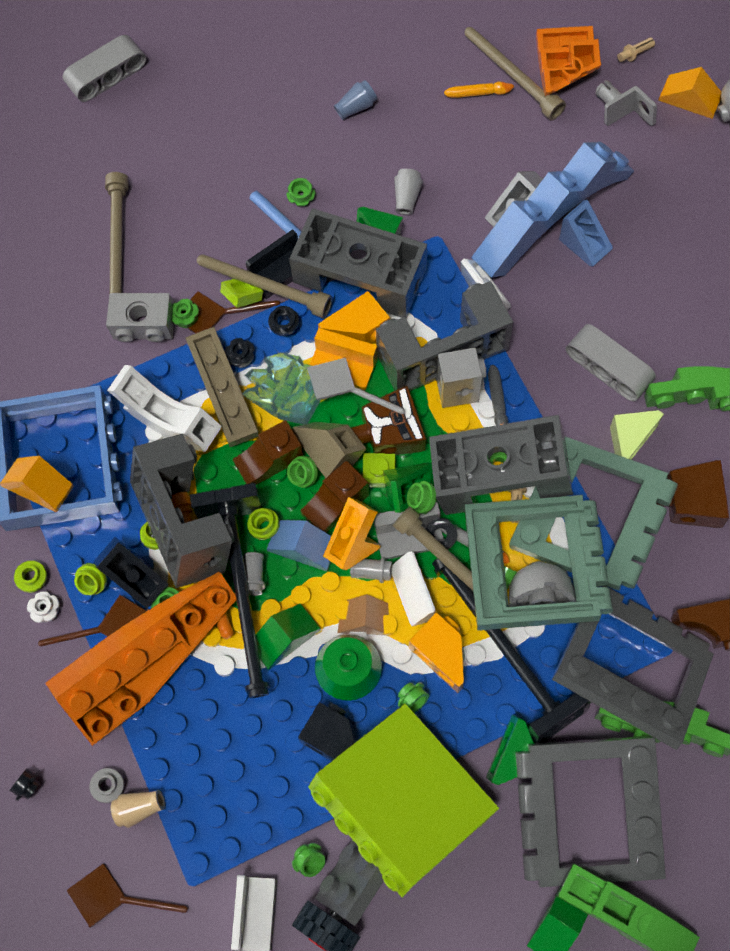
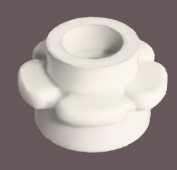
(48, 613)

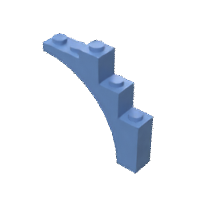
(525, 221)

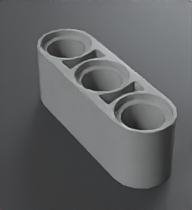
(104, 68)
(610, 362)

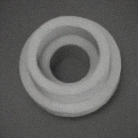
(115, 790)

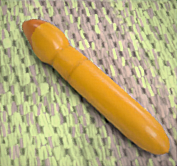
(479, 89)

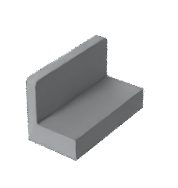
(396, 544)

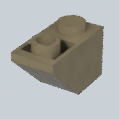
(329, 444)

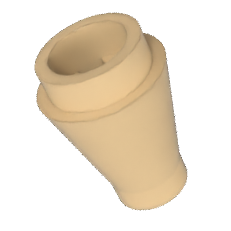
(135, 807)

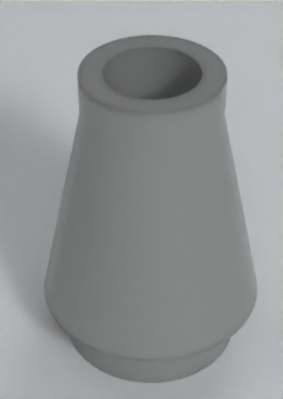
(407, 188)

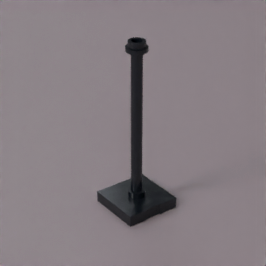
(230, 504)
(556, 714)

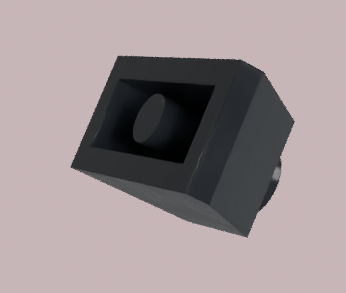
(130, 572)
(327, 731)

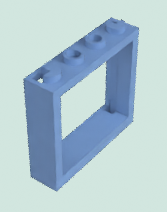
(50, 405)

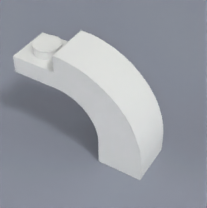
(162, 412)

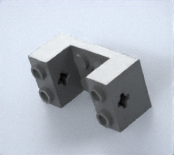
(390, 268)
(484, 324)
(534, 458)
(190, 548)

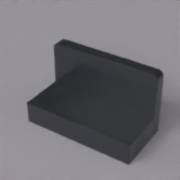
(274, 261)

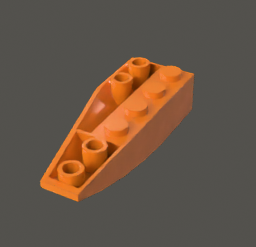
(138, 658)

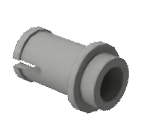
(372, 569)
(254, 572)

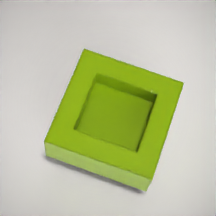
(240, 293)
(374, 465)

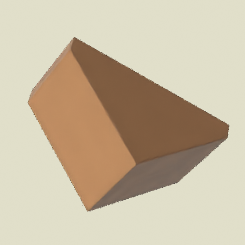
(364, 615)

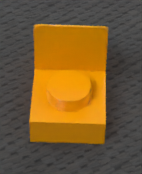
(350, 540)

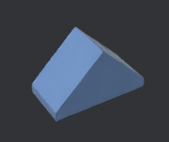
(584, 234)
(301, 543)

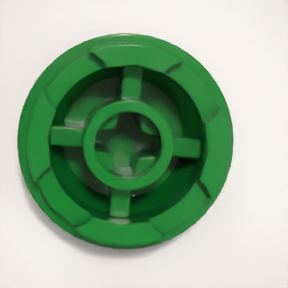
(348, 667)

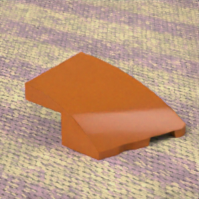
(566, 55)

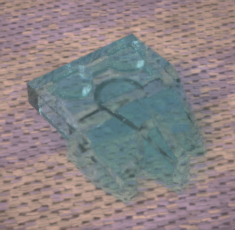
(283, 388)

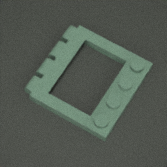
(633, 541)
(488, 565)

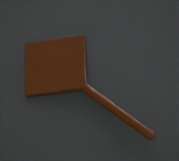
(211, 312)
(119, 615)
(100, 895)

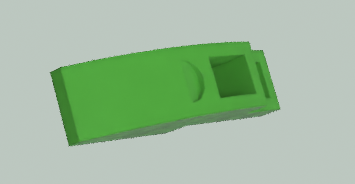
(692, 386)
(713, 740)
(625, 913)

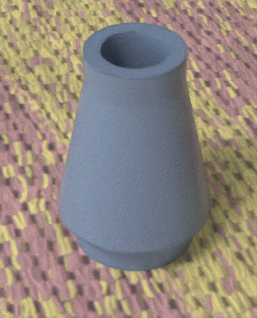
(355, 100)

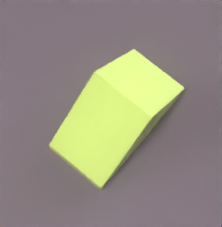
(632, 431)

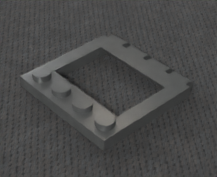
(622, 697)
(641, 807)

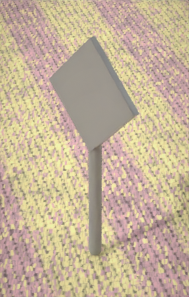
(335, 379)

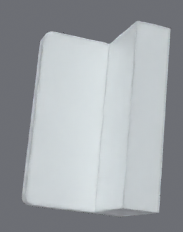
(253, 914)

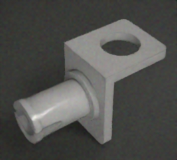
(621, 104)

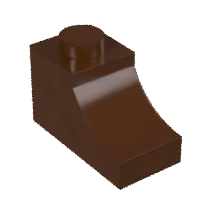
(268, 454)
(332, 496)
(707, 619)

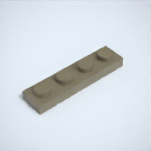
(222, 387)

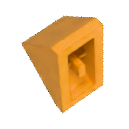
(692, 91)
(38, 482)

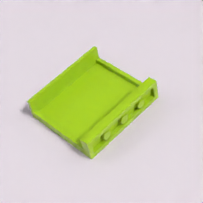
(402, 799)

